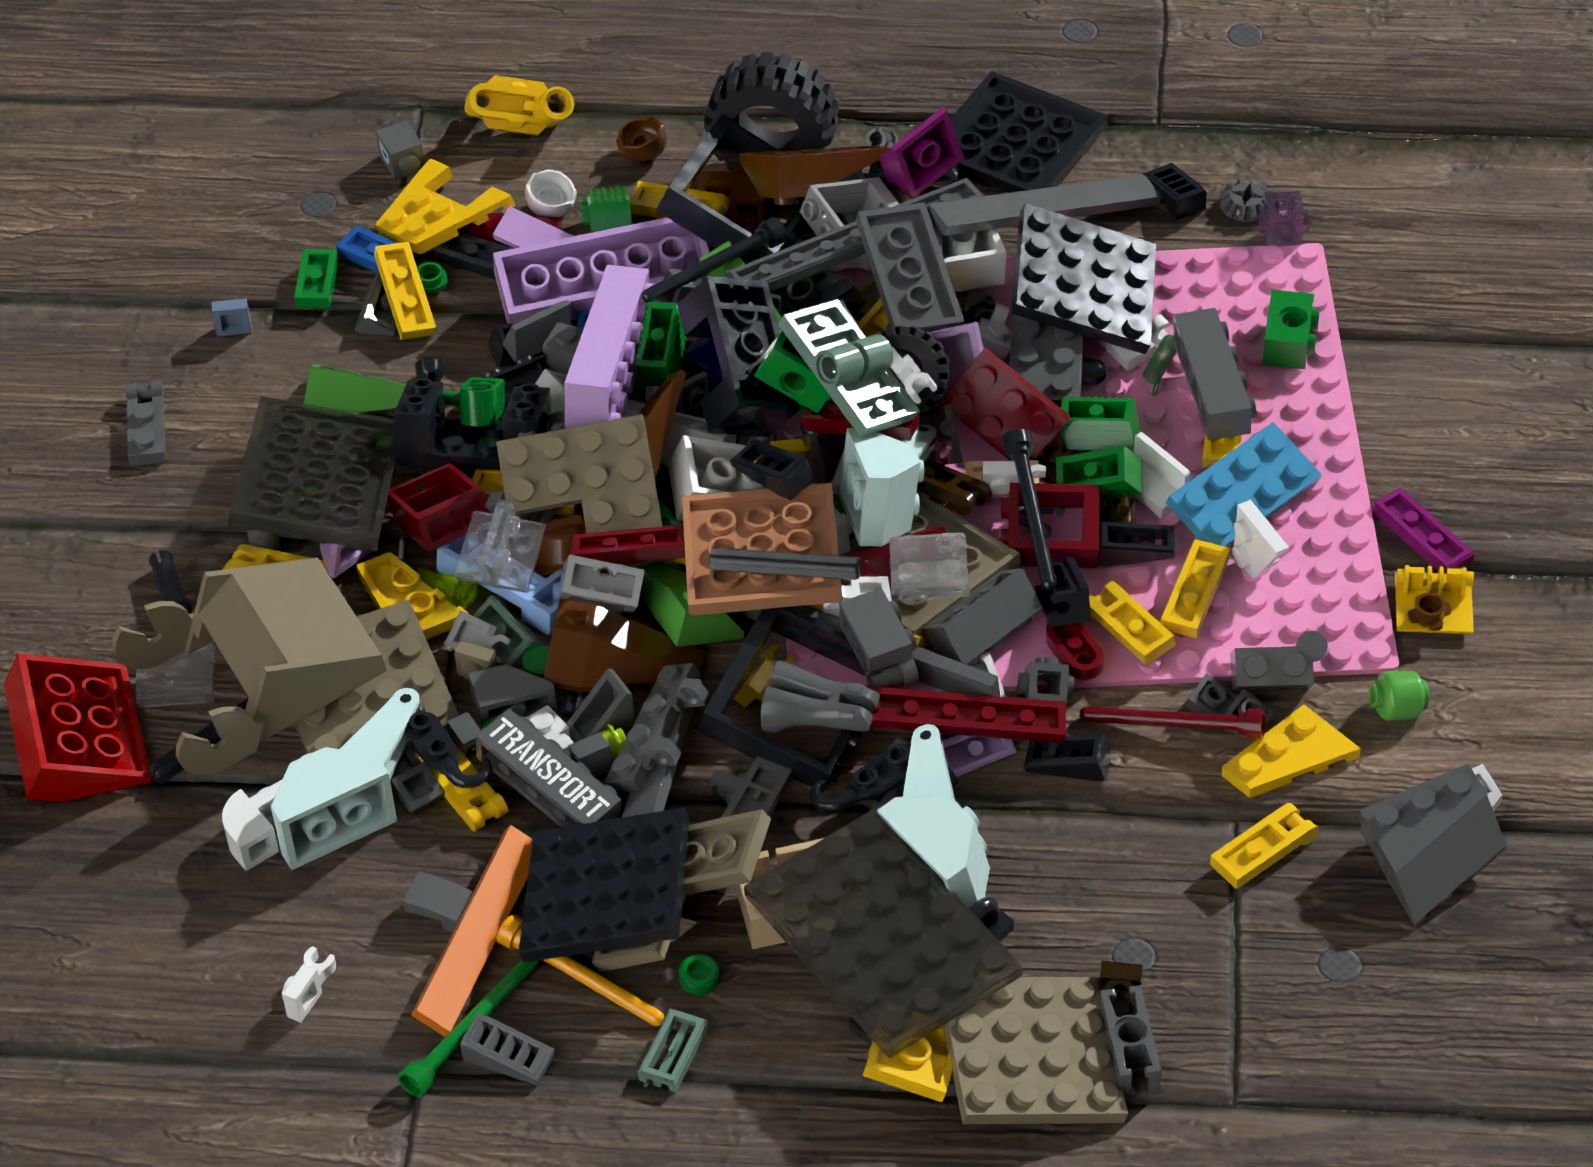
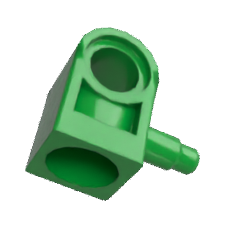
(479, 401)

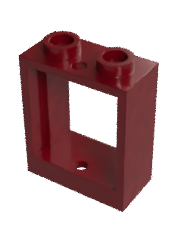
(1061, 496)
(426, 511)

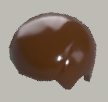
(642, 139)

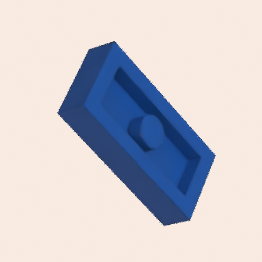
(359, 247)

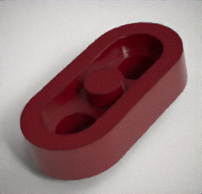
(1079, 651)

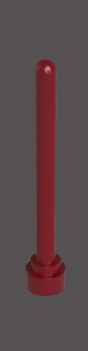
(1246, 723)

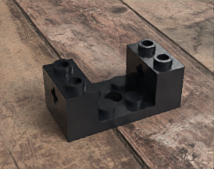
(730, 314)
(430, 441)

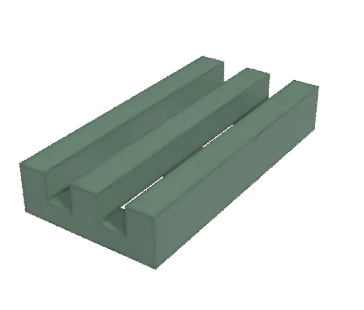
(661, 1076)

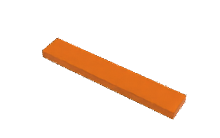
(475, 933)

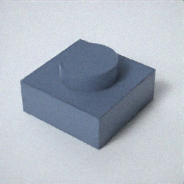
(231, 317)

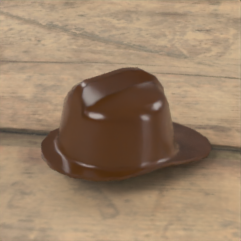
(558, 543)

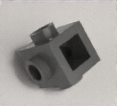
(1052, 673)

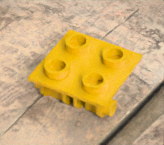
(1453, 587)

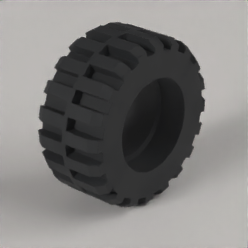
(781, 85)

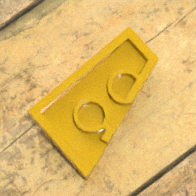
(393, 581)
(1289, 749)

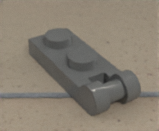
(146, 423)

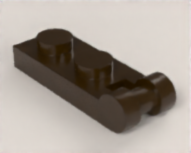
(953, 487)

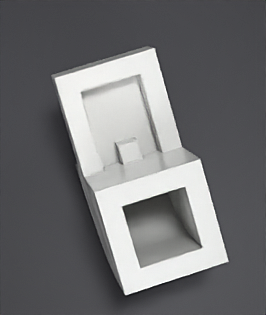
(250, 826)

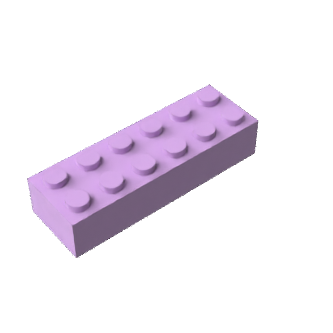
(573, 267)
(607, 350)

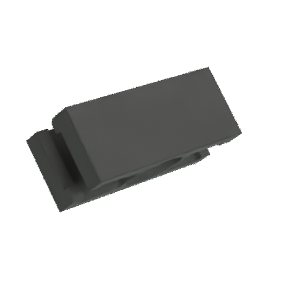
(1131, 1027)

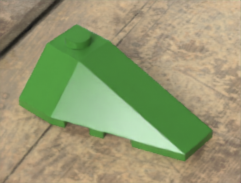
(350, 390)
(667, 599)

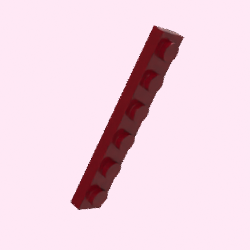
(970, 714)

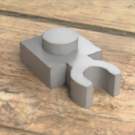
(477, 632)

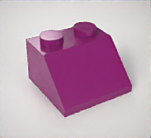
(922, 155)

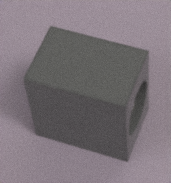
(463, 733)
(593, 753)

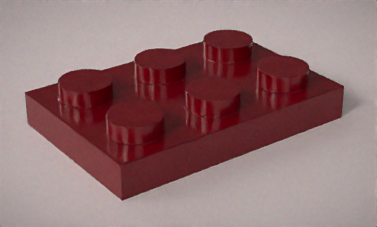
(997, 399)

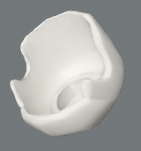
(550, 193)

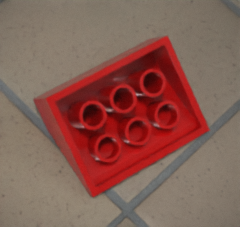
(74, 727)

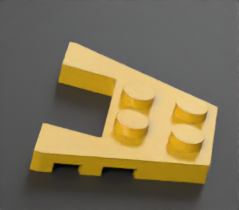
(430, 218)

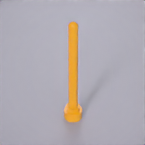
(509, 937)

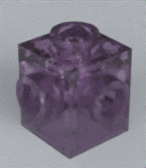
(1286, 225)

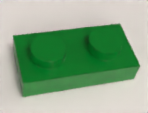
(316, 278)

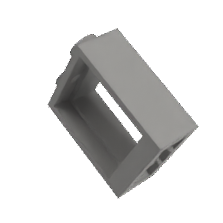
(828, 199)
(614, 591)

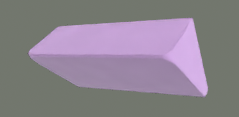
(972, 752)

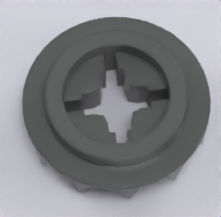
(1232, 200)

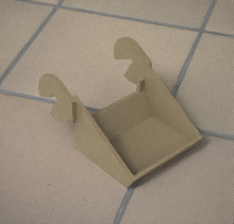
(284, 640)

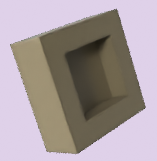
(473, 658)

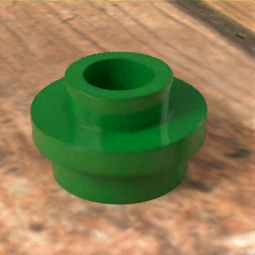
(432, 277)

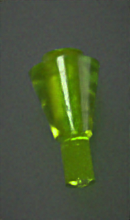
(456, 591)

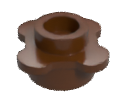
(1429, 611)

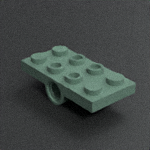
(850, 366)

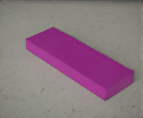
(1422, 531)

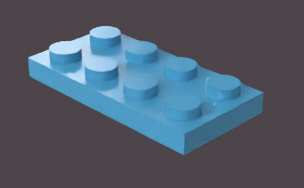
(1261, 470)

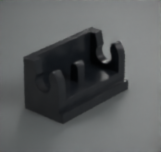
(1069, 599)

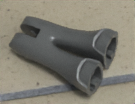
(809, 699)

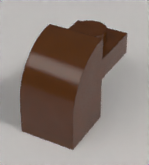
(745, 202)

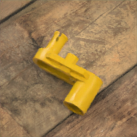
(517, 105)

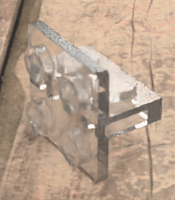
(500, 549)
(929, 566)

